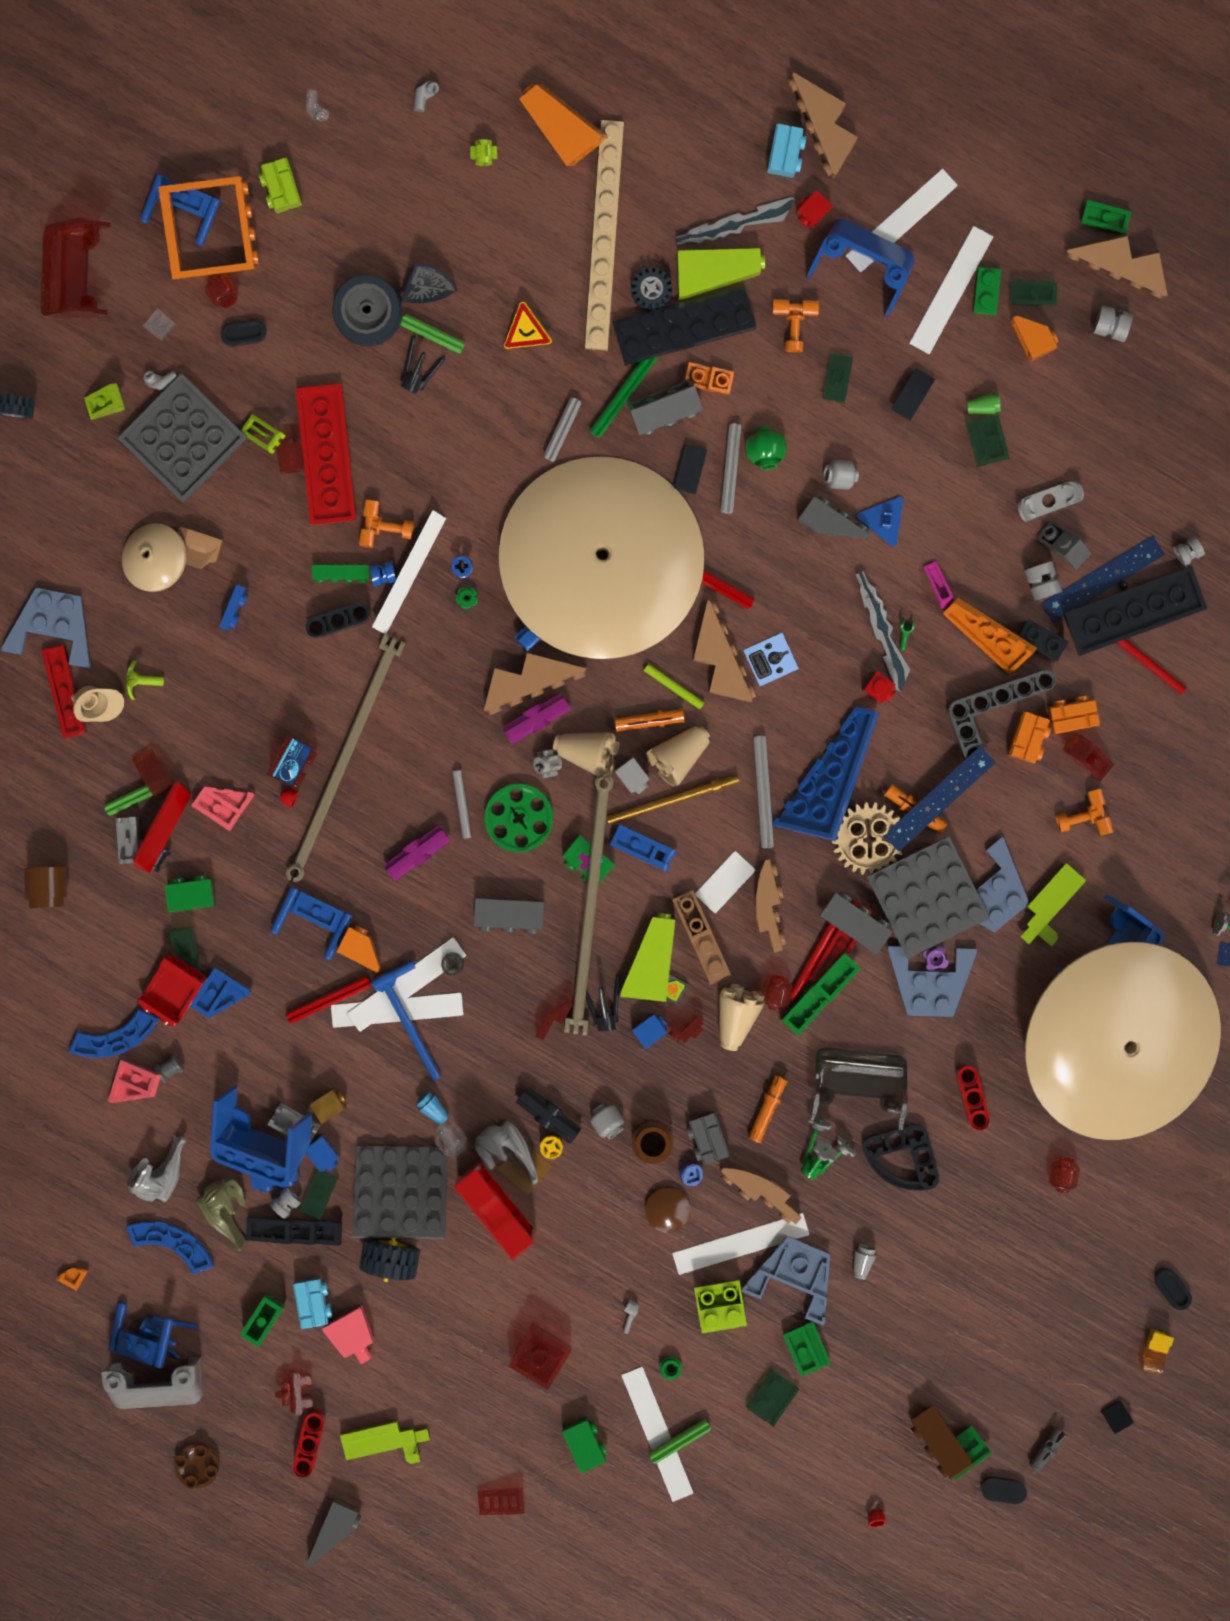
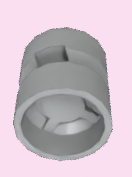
(1113, 323)
(1043, 589)

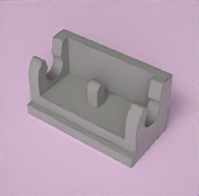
(128, 838)
(287, 1117)

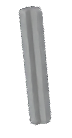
(562, 429)

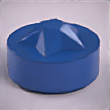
(691, 1174)

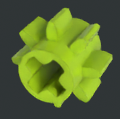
(483, 152)

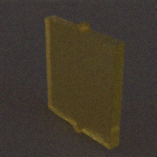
(517, 1175)

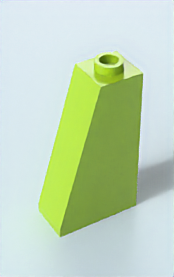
(712, 269)
(651, 965)

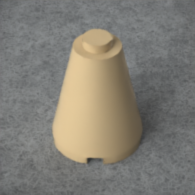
(678, 754)

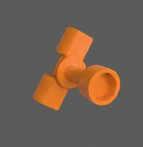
(795, 312)
(374, 525)
(1095, 814)

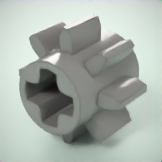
(547, 763)

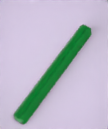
(621, 397)

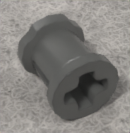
(169, 1068)

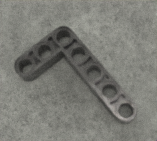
(991, 703)

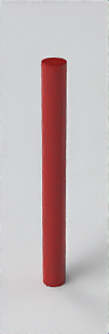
(1151, 665)
(812, 961)

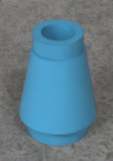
(431, 1107)

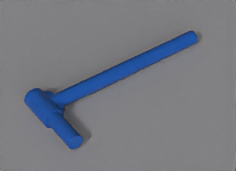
(385, 983)

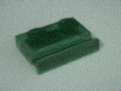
(987, 441)
(772, 1398)

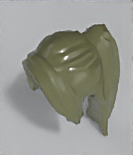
(218, 1208)

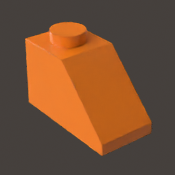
(1034, 337)
(359, 948)

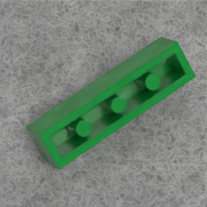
(340, 572)

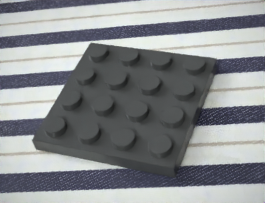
(182, 438)
(928, 897)
(400, 1192)

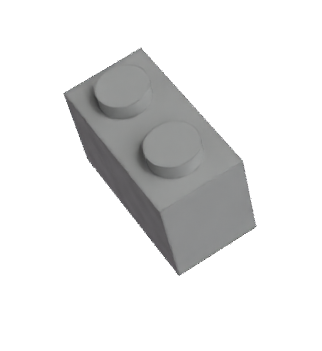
(633, 776)

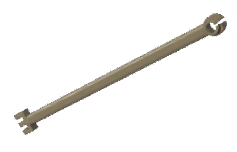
(345, 755)
(590, 908)

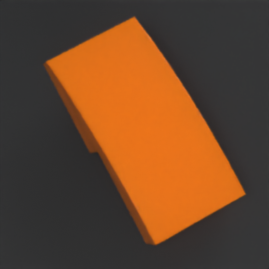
(709, 378)

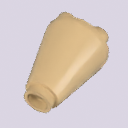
(588, 750)
(737, 1014)

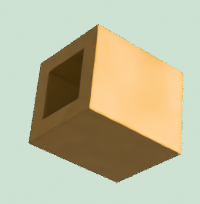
(328, 1105)

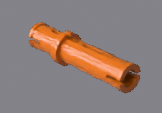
(650, 720)
(894, 793)
(768, 1107)

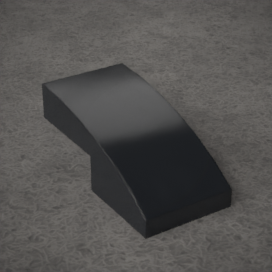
(913, 394)

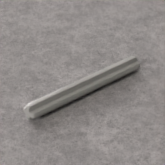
(763, 791)

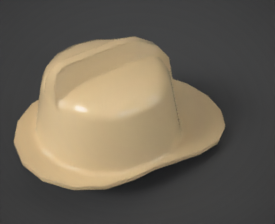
(97, 704)

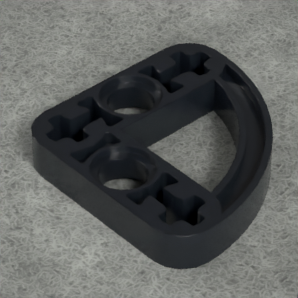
(914, 1146)

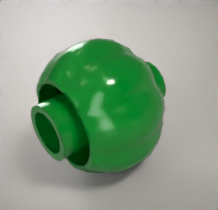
(766, 448)

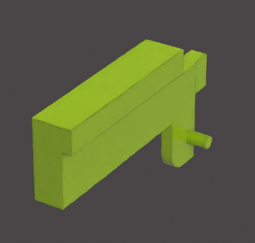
(1050, 902)
(381, 1439)

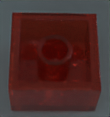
(540, 1356)

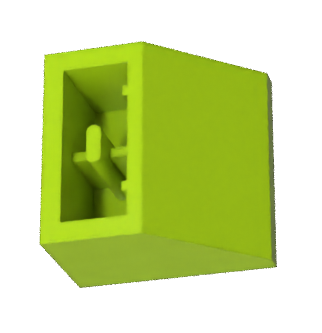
(720, 1306)

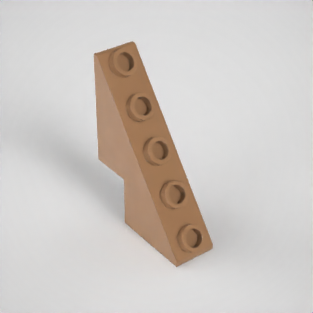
(822, 114)
(1115, 256)
(714, 650)
(536, 675)

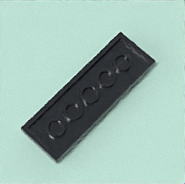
(684, 325)
(1135, 611)

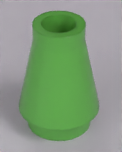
(985, 404)

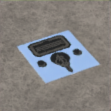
(771, 659)

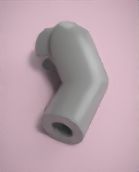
(423, 93)
(159, 382)

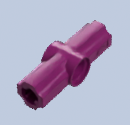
(536, 718)
(416, 853)

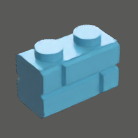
(785, 151)
(311, 1302)

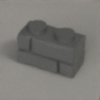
(708, 1138)

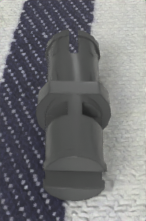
(1047, 1450)

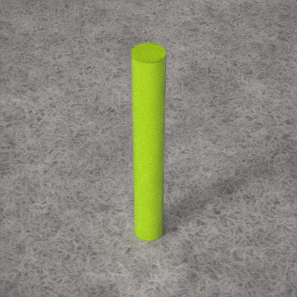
(675, 687)

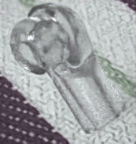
(313, 108)

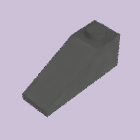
(337, 1525)

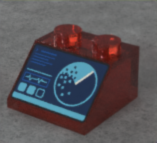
(292, 761)

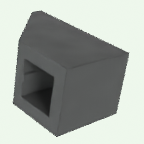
(1064, 545)

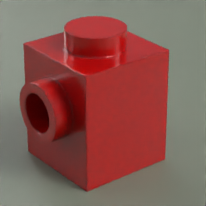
(813, 210)
(879, 688)

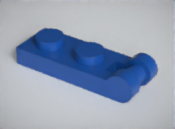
(642, 847)

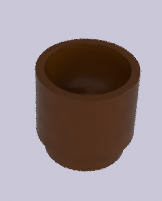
(45, 886)
(652, 1126)

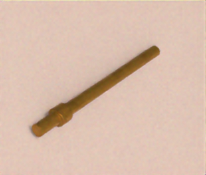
(714, 786)

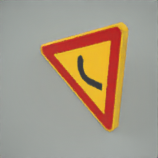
(526, 330)

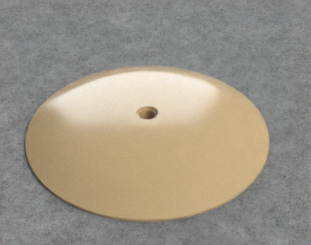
(594, 603)
(1089, 1016)

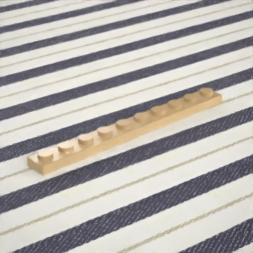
(604, 236)

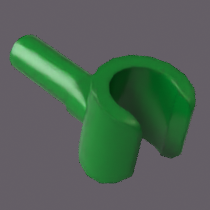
(905, 632)

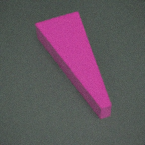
(939, 585)

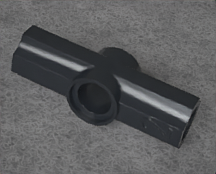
(548, 1115)

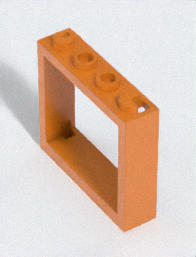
(245, 213)

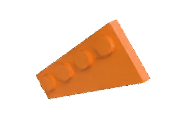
(994, 639)

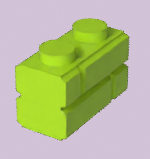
(281, 186)

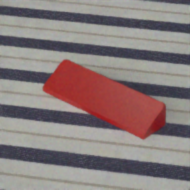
(161, 828)

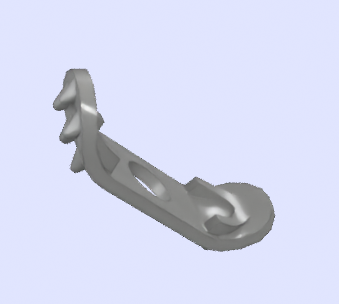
(1064, 494)

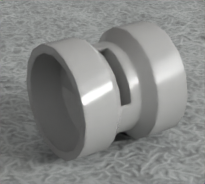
(1189, 550)
(285, 1203)

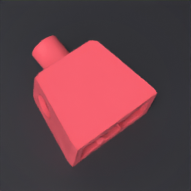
(351, 1334)

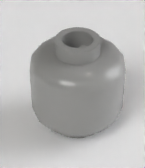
(840, 474)
(607, 1121)

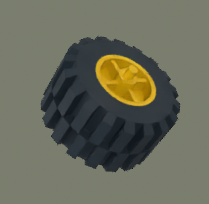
(389, 1259)

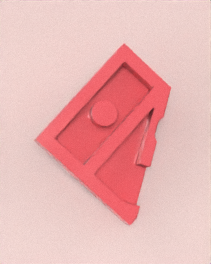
(222, 805)
(133, 1083)

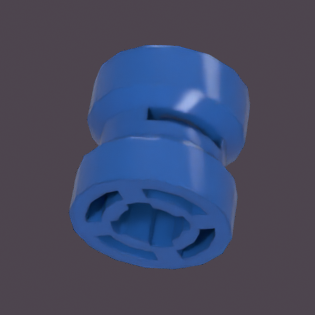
(387, 570)

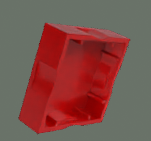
(495, 1209)

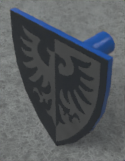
(427, 285)

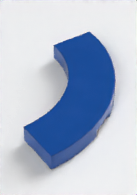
(115, 1042)
(172, 1237)

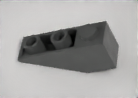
(826, 521)

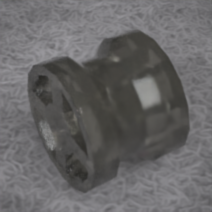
(455, 962)

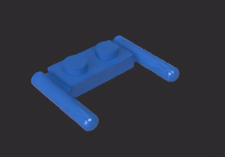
(189, 200)
(315, 912)
(138, 1346)

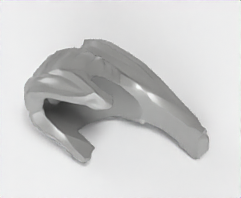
(505, 1141)
(160, 1182)

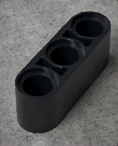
(349, 620)

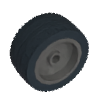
(375, 326)

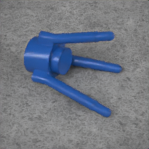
(151, 1329)

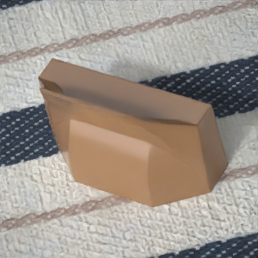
(200, 547)

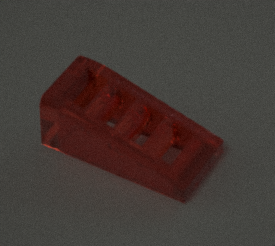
(510, 1510)

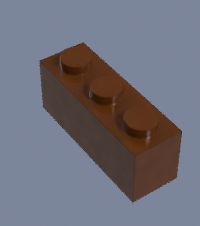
(941, 1443)

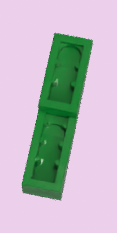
(820, 994)

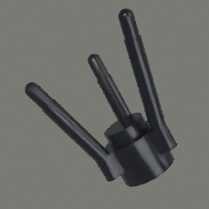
(412, 381)
(605, 1020)

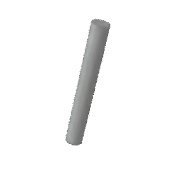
(462, 805)

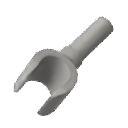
(632, 1309)

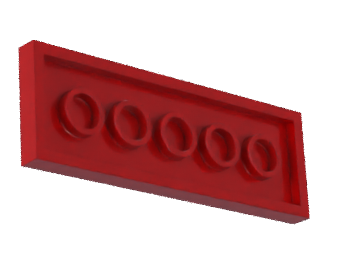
(326, 454)

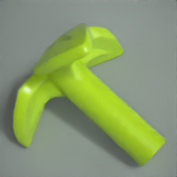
(134, 679)

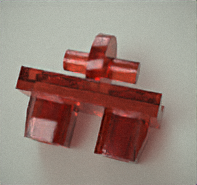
(293, 1395)

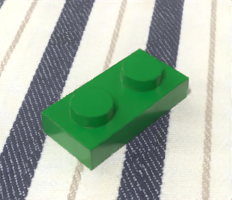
(1105, 217)
(987, 291)

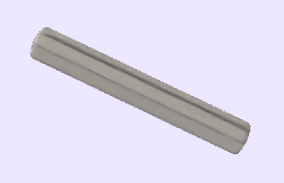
(731, 468)

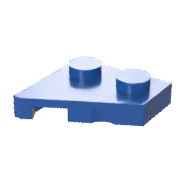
(218, 994)

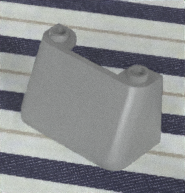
(184, 1388)

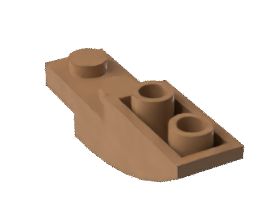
(766, 896)
(701, 937)
(754, 1185)

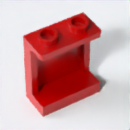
(172, 990)

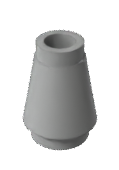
(863, 1260)

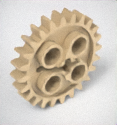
(847, 840)

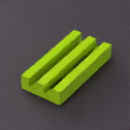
(272, 441)

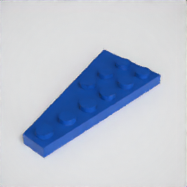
(828, 786)

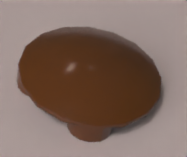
(667, 1210)
(196, 1465)

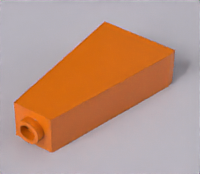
(563, 126)

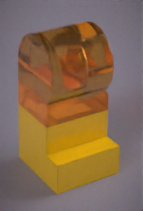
(1156, 1352)

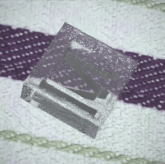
(159, 324)

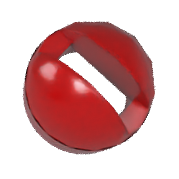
(288, 797)
(876, 1518)

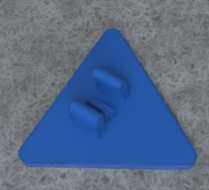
(884, 519)

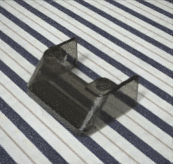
(863, 1076)

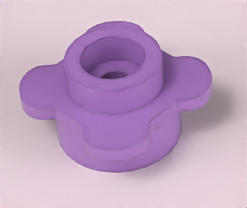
(939, 953)

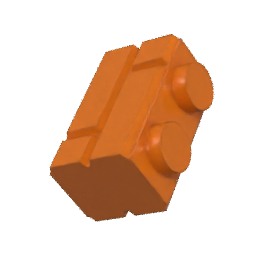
(1074, 715)
(1029, 737)

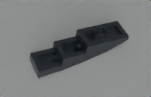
(294, 1231)

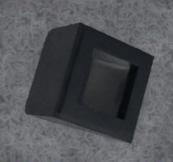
(1117, 1417)

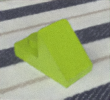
(104, 402)

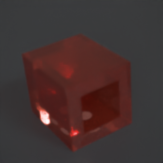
(290, 457)

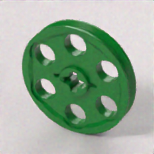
(507, 817)

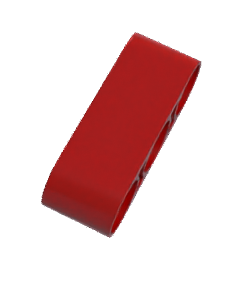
(979, 1106)
(309, 1454)

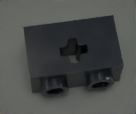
(1047, 643)

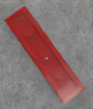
(62, 689)
(839, 944)

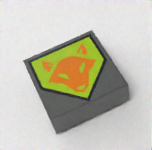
(675, 989)

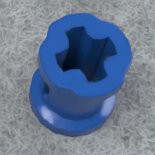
(456, 562)

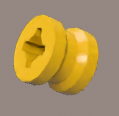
(550, 1150)

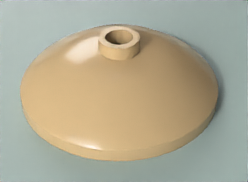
(164, 562)

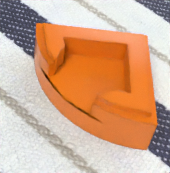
(73, 1277)

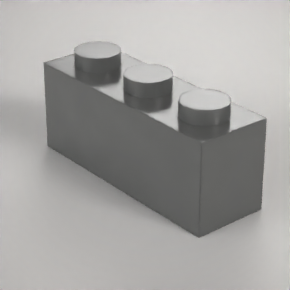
(665, 407)
(509, 915)
(856, 922)

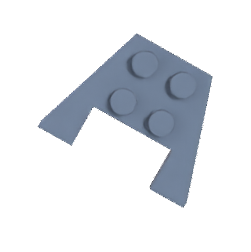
(54, 616)
(1003, 891)
(935, 991)
(799, 1267)

